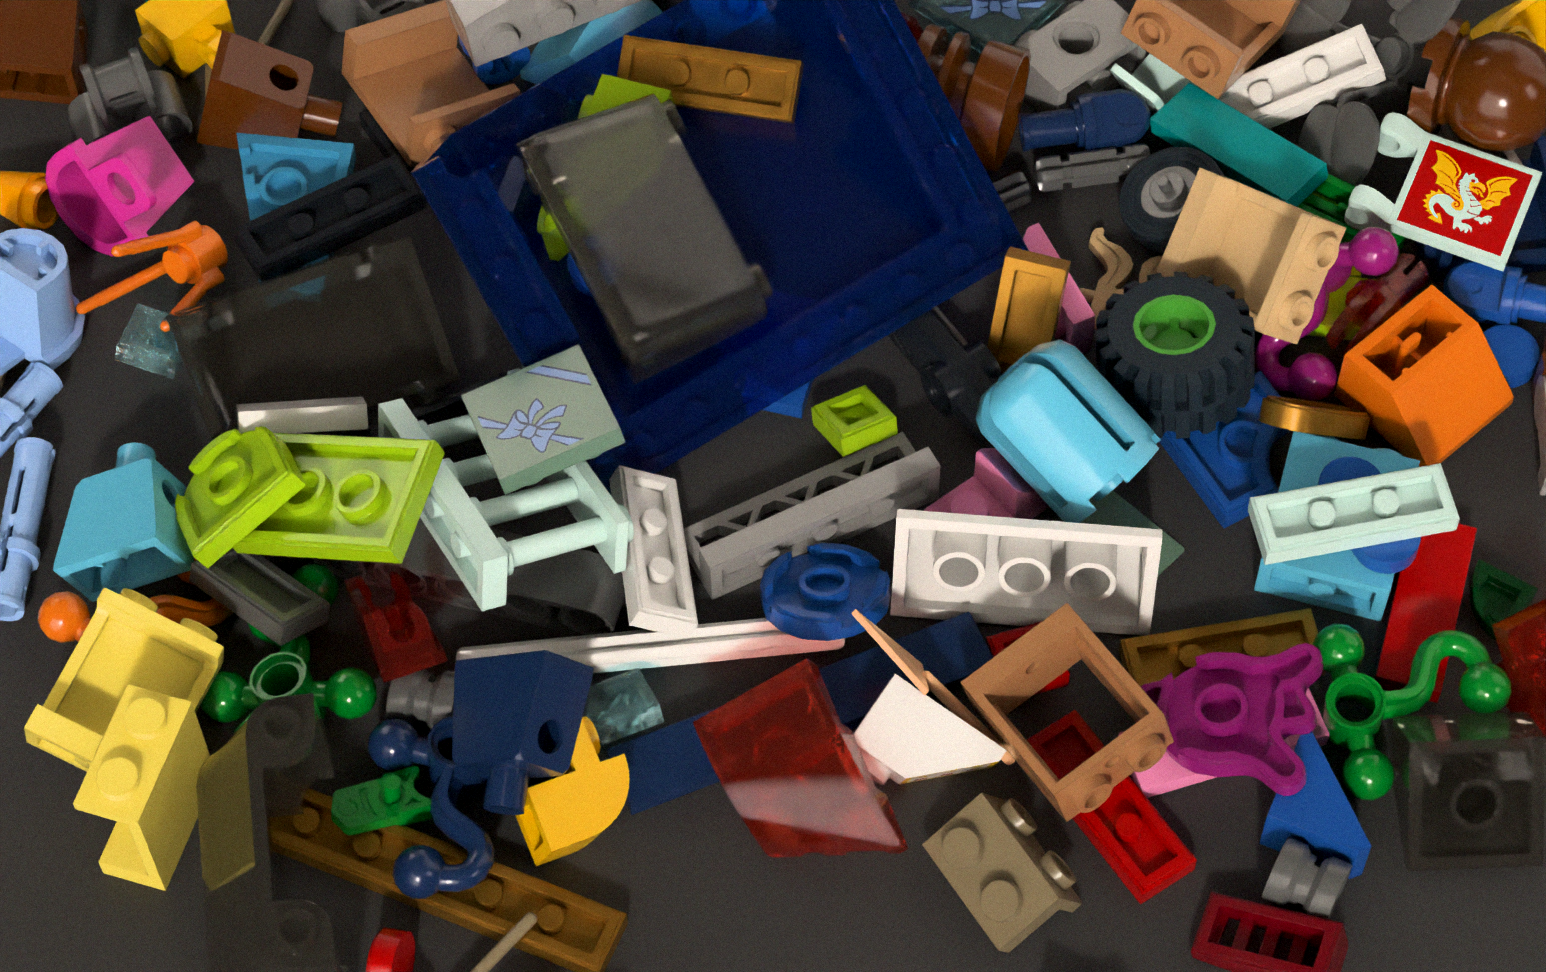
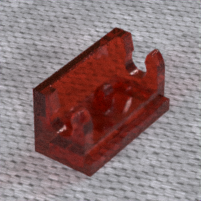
(394, 634)

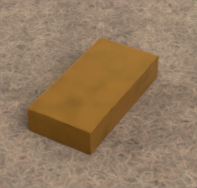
(1026, 304)

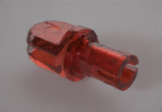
(1375, 301)

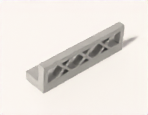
(828, 518)

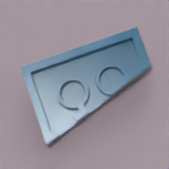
(288, 168)

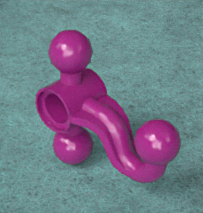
(1313, 374)

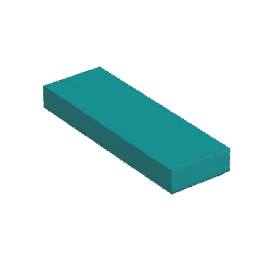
(1239, 145)

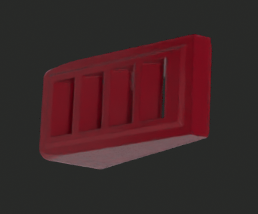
(1302, 928)

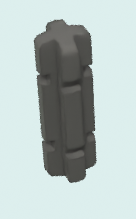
(1087, 167)

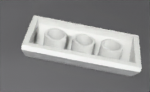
(1024, 570)

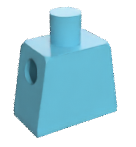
(123, 527)

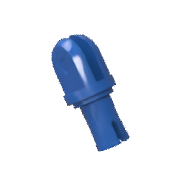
(1495, 295)

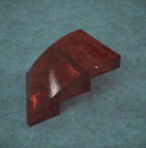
(797, 770)

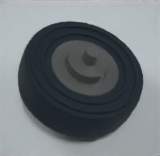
(1157, 192)

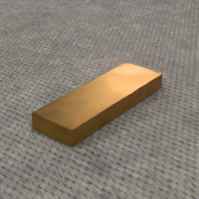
(715, 78)
(1157, 655)

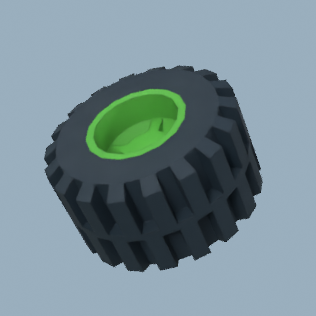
(1178, 351)

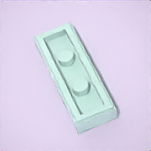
(1353, 513)

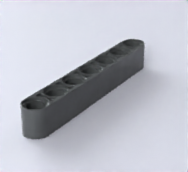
(561, 593)

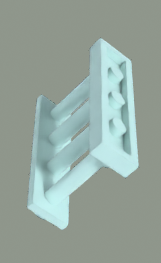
(463, 523)

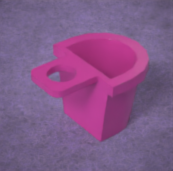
(116, 184)

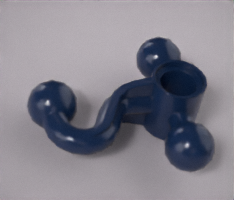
(421, 869)

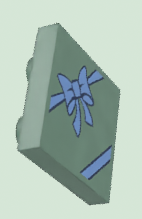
(542, 419)

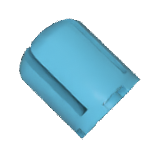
(1064, 429)

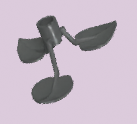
(1350, 133)

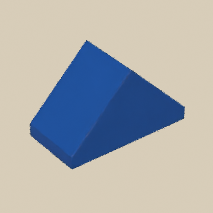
(1317, 814)

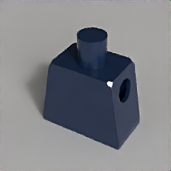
(517, 720)

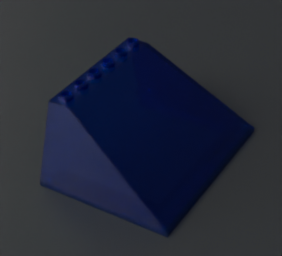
(849, 212)

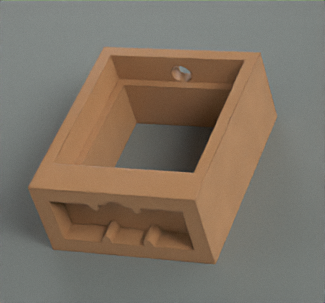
(1033, 664)

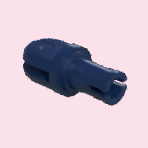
(1091, 122)

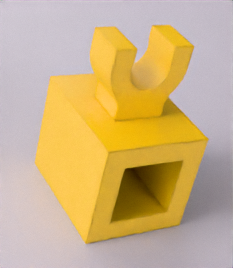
(183, 32)

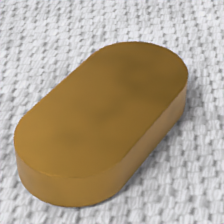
(1314, 417)

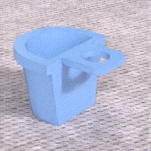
(36, 301)

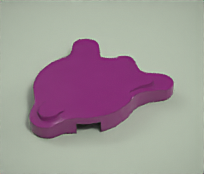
(1238, 711)

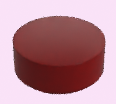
(391, 951)

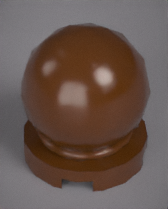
(1483, 88)

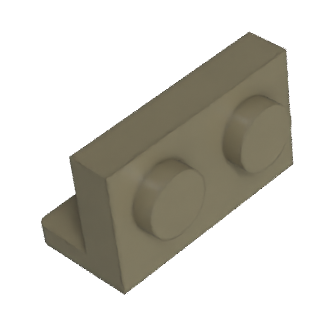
(1002, 869)

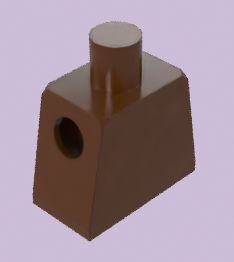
(42, 50)
(261, 94)

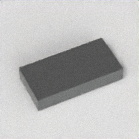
(262, 595)

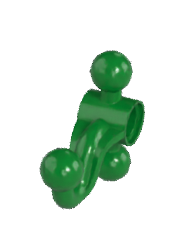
(287, 673)
(1366, 770)

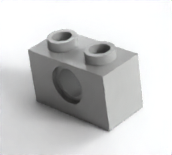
(1077, 54)

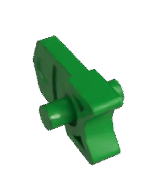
(381, 803)

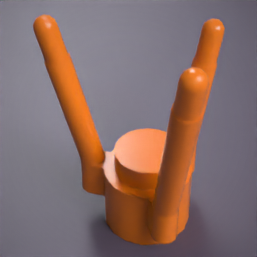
(192, 257)

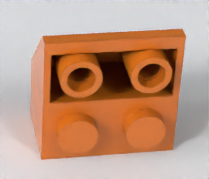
(1425, 379)

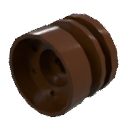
(981, 93)

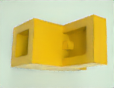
(579, 805)

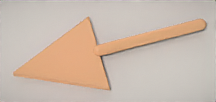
(925, 680)

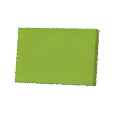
(356, 502)

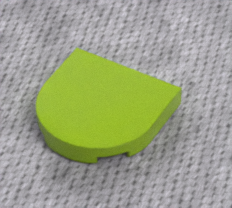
(235, 489)

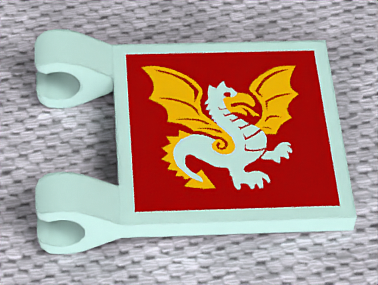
(1450, 197)

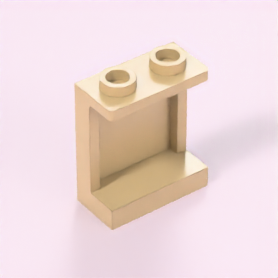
(1257, 247)

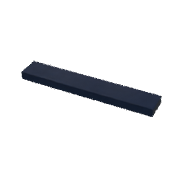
(675, 763)

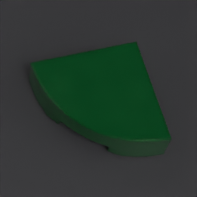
(1497, 595)

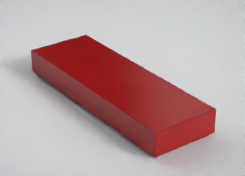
(1424, 604)
(1126, 826)

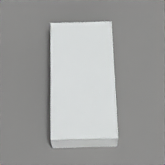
(304, 415)

